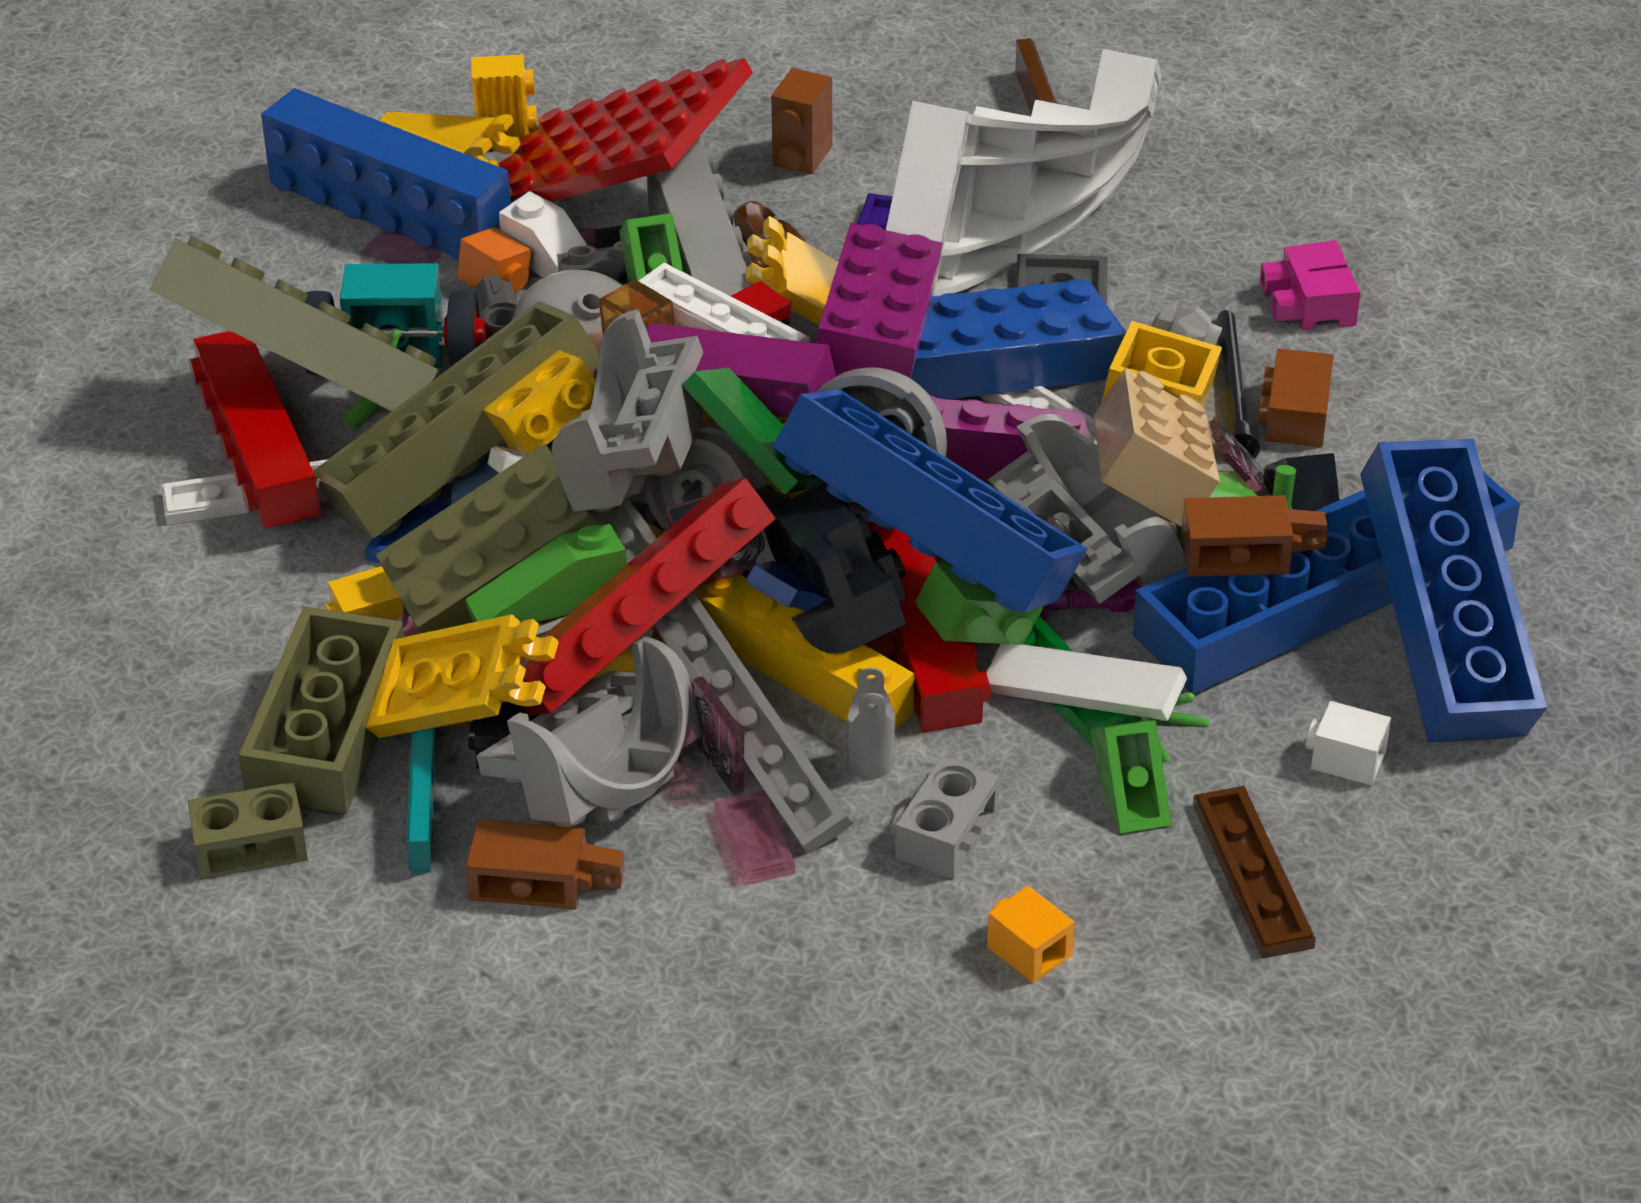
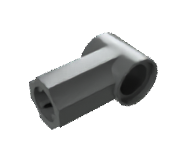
(495, 302)

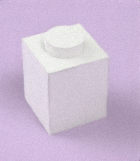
(1349, 742)

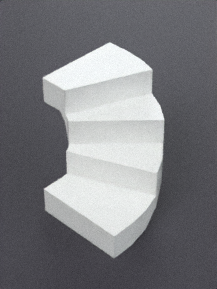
(1014, 180)

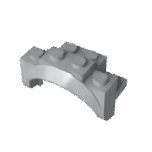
(636, 420)
(1064, 481)
(581, 755)

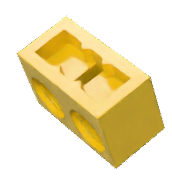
(542, 402)

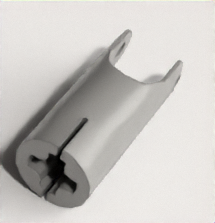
(871, 728)

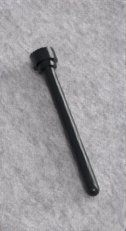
(1233, 385)

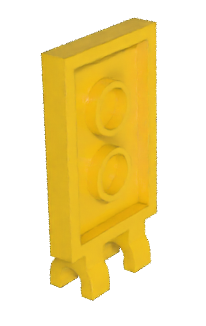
(462, 133)
(796, 270)
(458, 675)

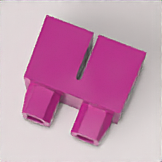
(1311, 286)

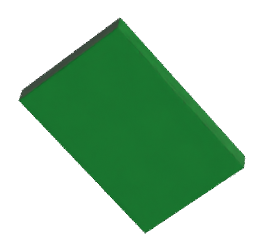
(747, 424)

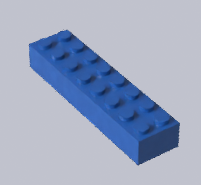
(1238, 621)

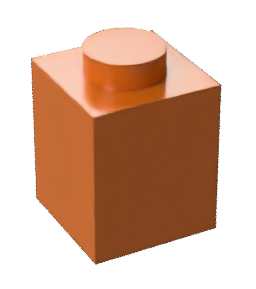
(491, 254)

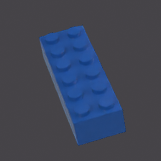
(381, 172)
(1016, 340)
(928, 500)
(1452, 591)

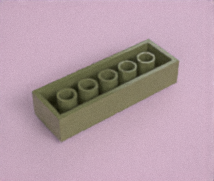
(289, 327)
(443, 425)

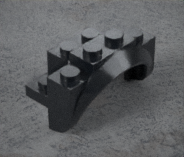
(841, 553)

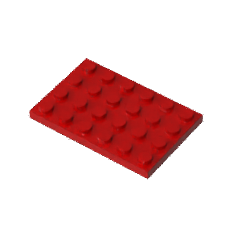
(622, 134)

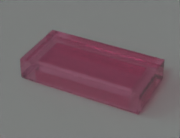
(754, 838)

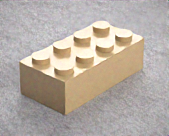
(1154, 445)

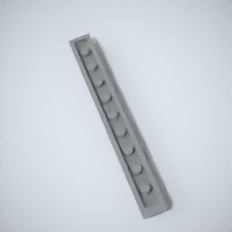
(768, 744)

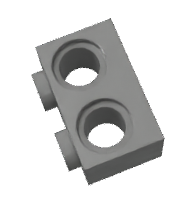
(946, 817)

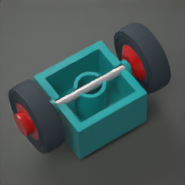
(411, 301)

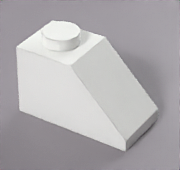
(541, 228)

